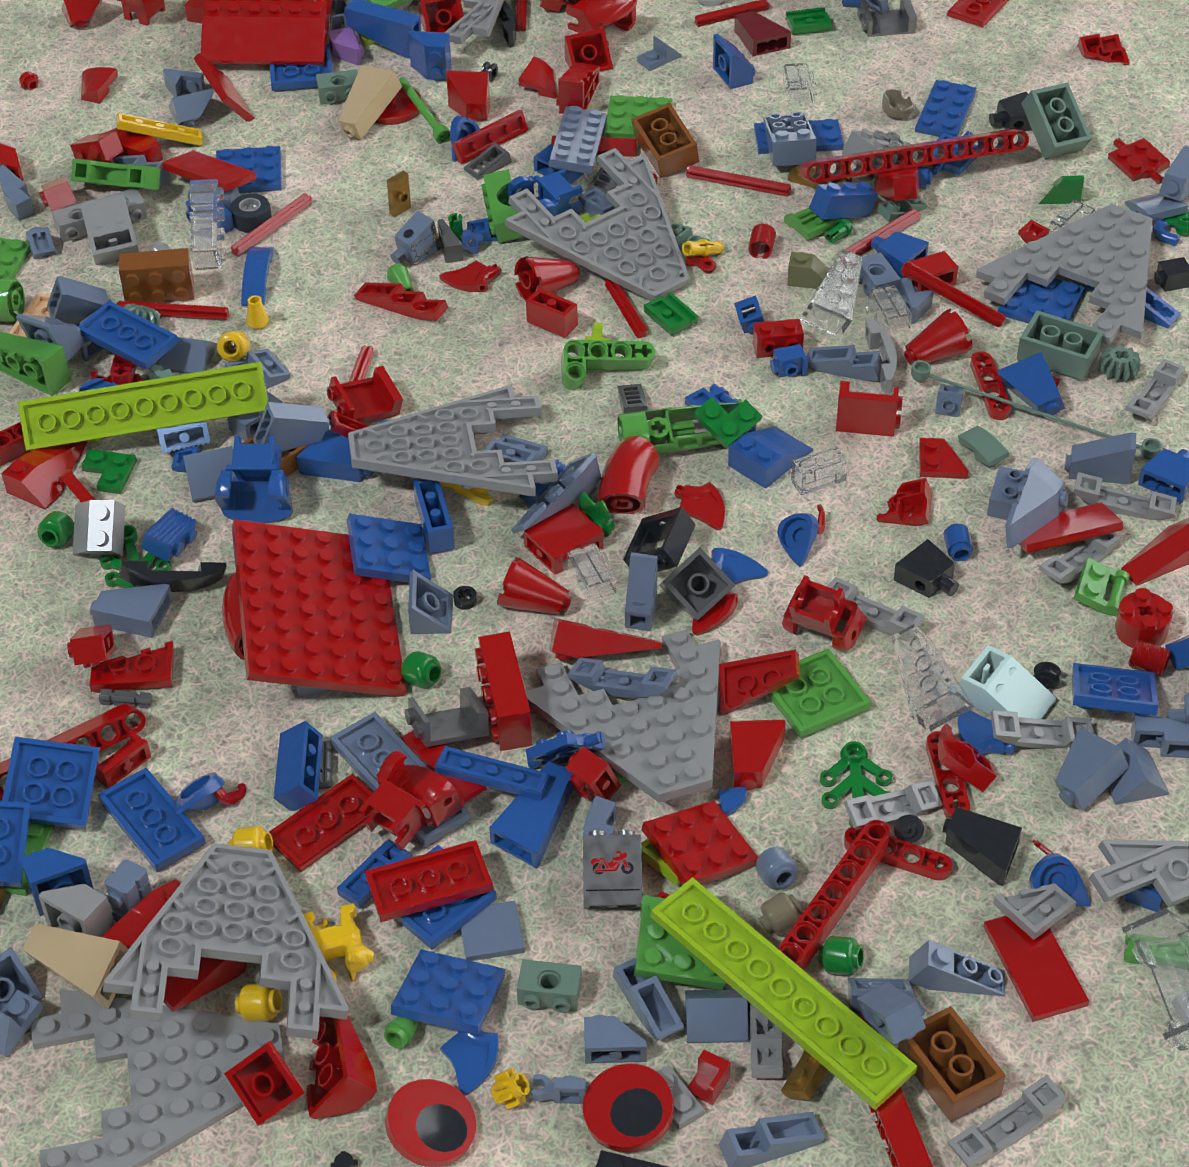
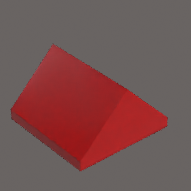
(588, 48)
(264, 1083)

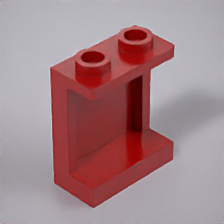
(366, 398)
(868, 412)
(560, 533)

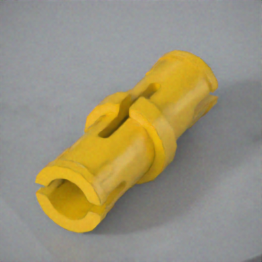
(702, 247)

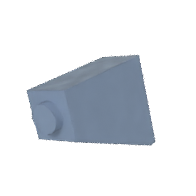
(1176, 179)
(74, 300)
(291, 425)
(1104, 458)
(133, 609)
(1089, 769)

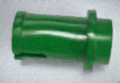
(455, 224)
(842, 228)

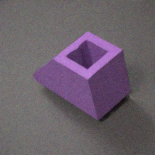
(346, 45)

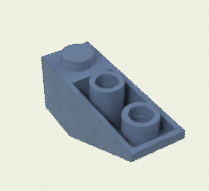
(641, 592)
(951, 971)

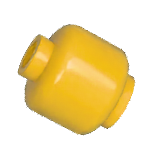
(227, 349)
(252, 837)
(258, 1003)

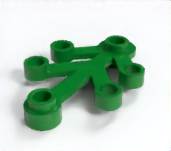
(129, 541)
(855, 781)

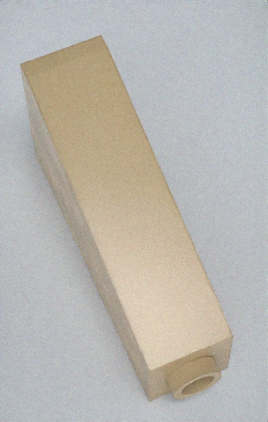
(367, 100)
(76, 958)

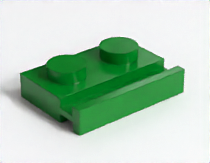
(808, 20)
(670, 313)

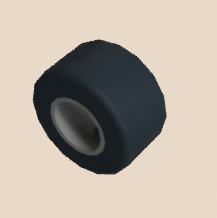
(250, 211)

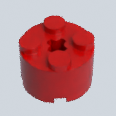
(1143, 617)

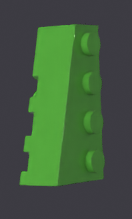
(34, 362)

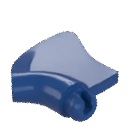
(737, 565)
(979, 734)
(472, 1058)

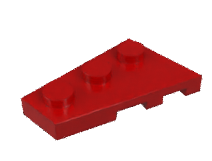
(140, 671)
(755, 677)

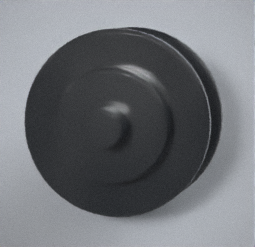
(1047, 674)
(908, 828)

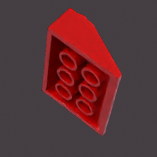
(178, 990)

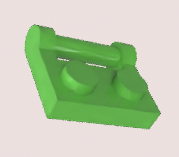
(809, 223)
(1093, 584)

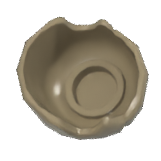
(895, 105)

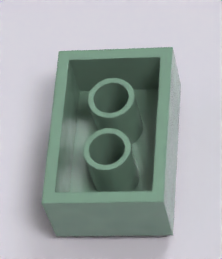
(1056, 120)
(1065, 344)

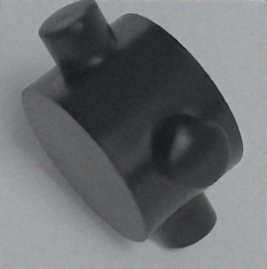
(344, 1160)

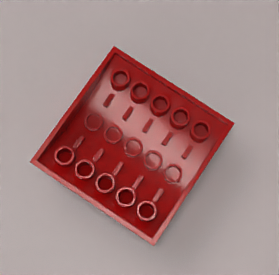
(265, 31)

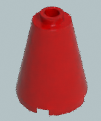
(544, 274)
(939, 340)
(532, 590)

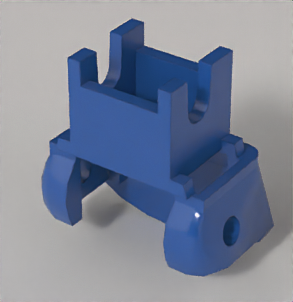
(553, 191)
(260, 487)

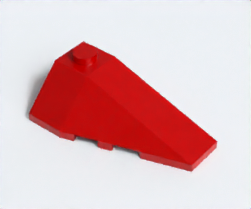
(38, 473)
(1162, 555)
(580, 640)
(342, 1071)

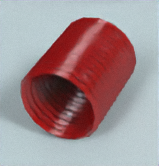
(762, 234)
(1149, 657)

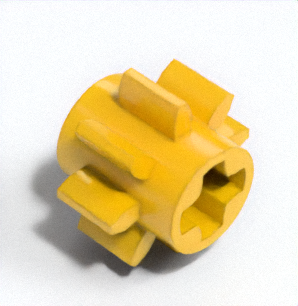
(510, 1088)

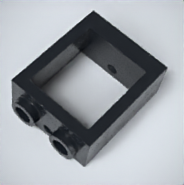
(674, 532)

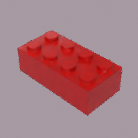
(503, 691)

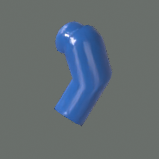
(1162, 234)

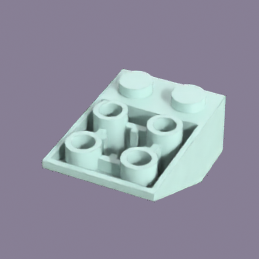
(1003, 684)

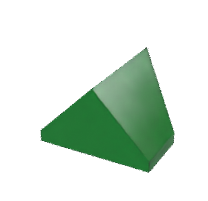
(1065, 190)

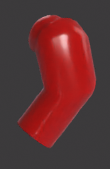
(705, 263)

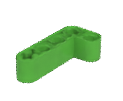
(641, 359)

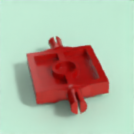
(1139, 160)

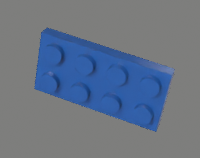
(945, 109)
(826, 132)
(128, 335)
(150, 819)

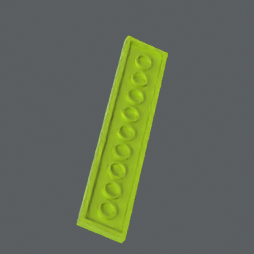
(143, 406)
(784, 993)

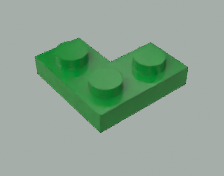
(726, 426)
(113, 467)

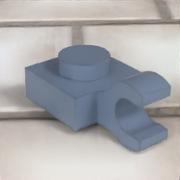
(563, 1089)

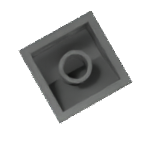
(697, 584)

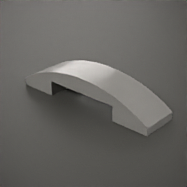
(879, 339)
(1157, 391)
(1156, 507)
(1070, 565)
(878, 615)
(1037, 732)
(890, 806)
(1009, 1125)

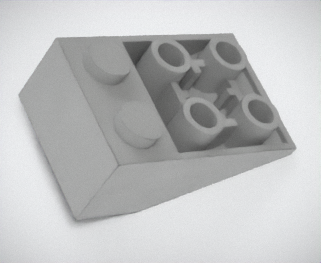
(868, 141)
(109, 228)

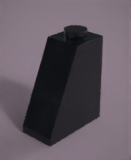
(983, 842)

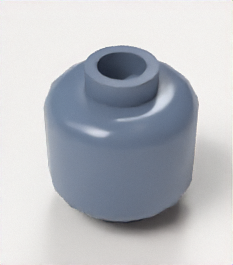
(776, 868)

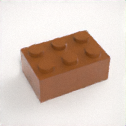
(665, 140)
(157, 275)
(953, 1065)

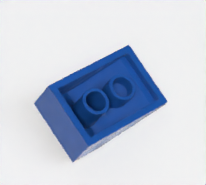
(765, 454)

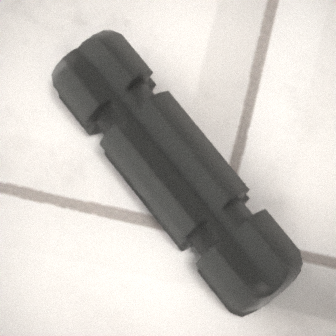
(120, 697)
(325, 779)

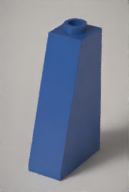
(383, 24)
(529, 823)

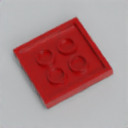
(700, 843)

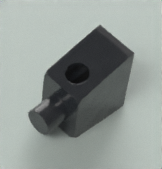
(1011, 113)
(926, 571)

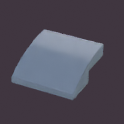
(1157, 206)
(273, 370)
(517, 449)

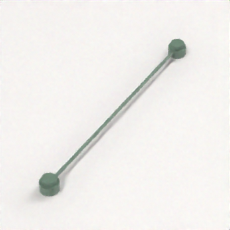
(921, 371)

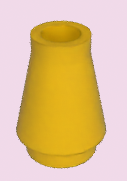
(256, 313)

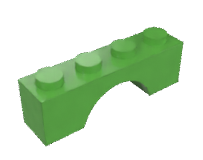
(115, 174)
(495, 198)

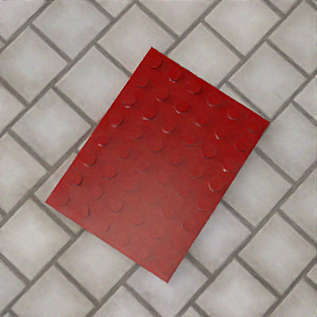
(310, 615)

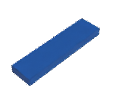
(492, 773)

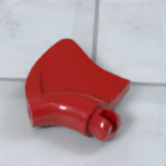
(472, 277)
(702, 503)
(716, 615)

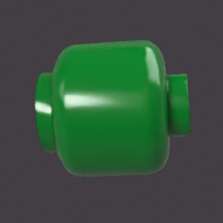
(55, 529)
(421, 670)
(841, 955)

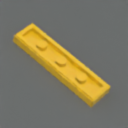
(159, 129)

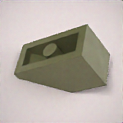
(805, 270)

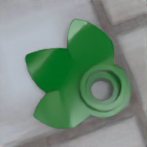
(1180, 222)
(597, 513)

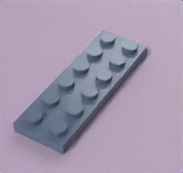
(578, 140)
(365, 748)

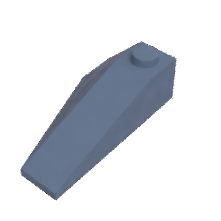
(574, 479)
(1037, 502)

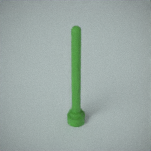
(440, 132)

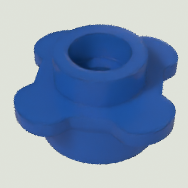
(476, 238)

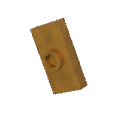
(398, 193)

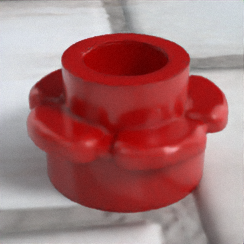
(29, 80)

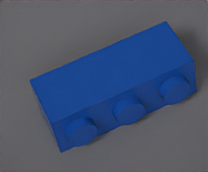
(843, 200)
(433, 515)
(298, 766)

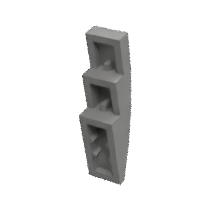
(765, 1046)

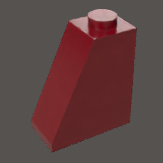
(761, 34)

